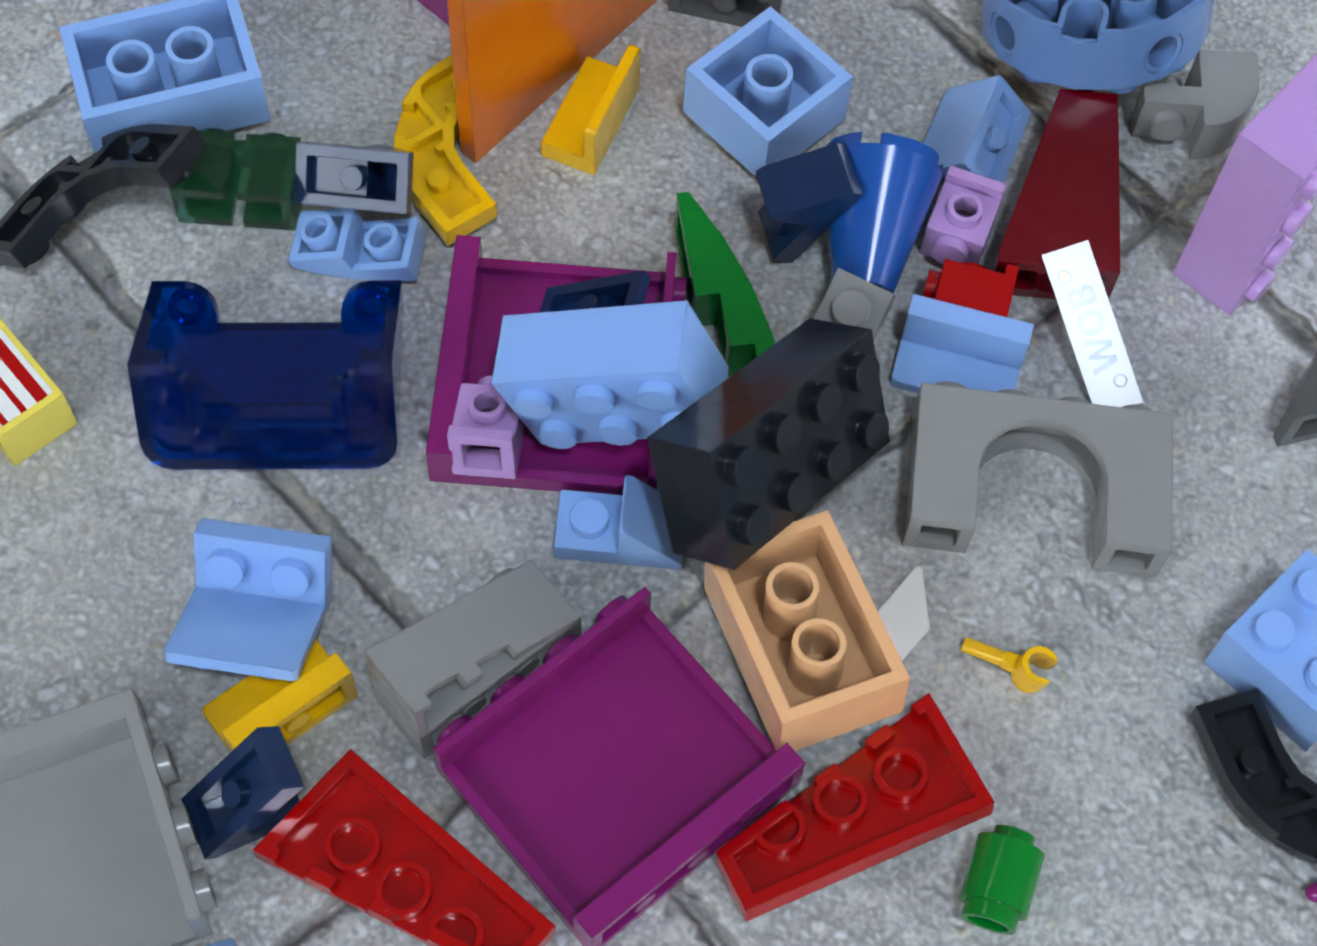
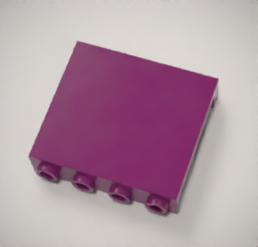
(476, 302)
(613, 769)

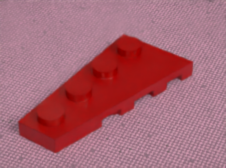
(877, 804)
(397, 864)

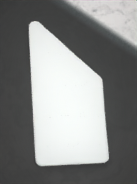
(907, 613)

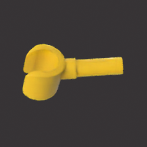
(1014, 663)

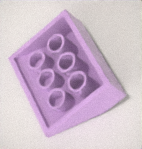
(1257, 200)

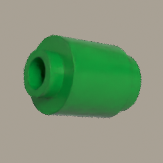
(1001, 879)

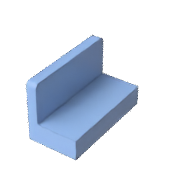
(979, 127)
(959, 346)

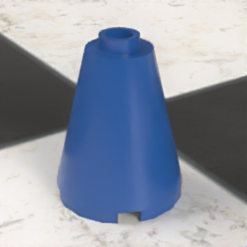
(883, 224)

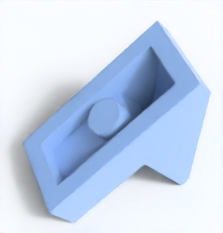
(615, 527)

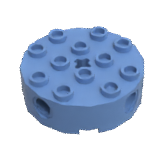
(1096, 41)

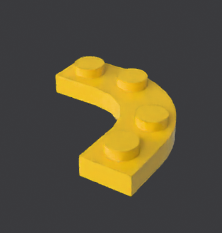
(441, 182)

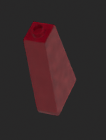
(1068, 194)

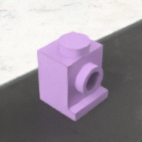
(962, 217)
(485, 420)

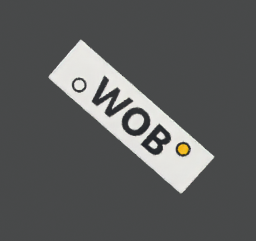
(1091, 326)

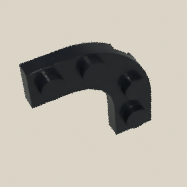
(132, 156)
(1259, 772)

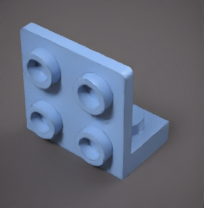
(253, 600)

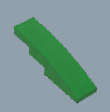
(719, 286)

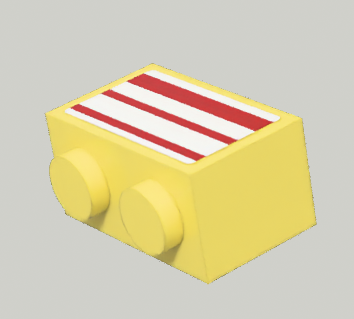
(30, 402)

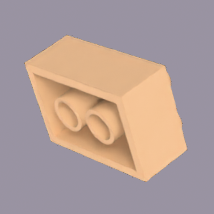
(808, 636)

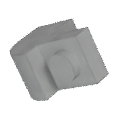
(1206, 109)

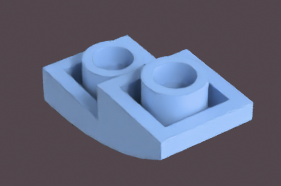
(350, 248)

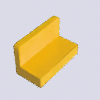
(593, 112)
(292, 705)

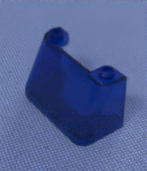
(267, 390)

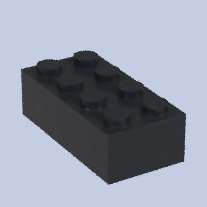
(769, 442)

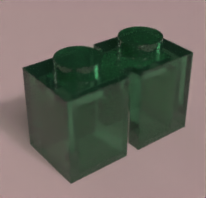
(244, 170)

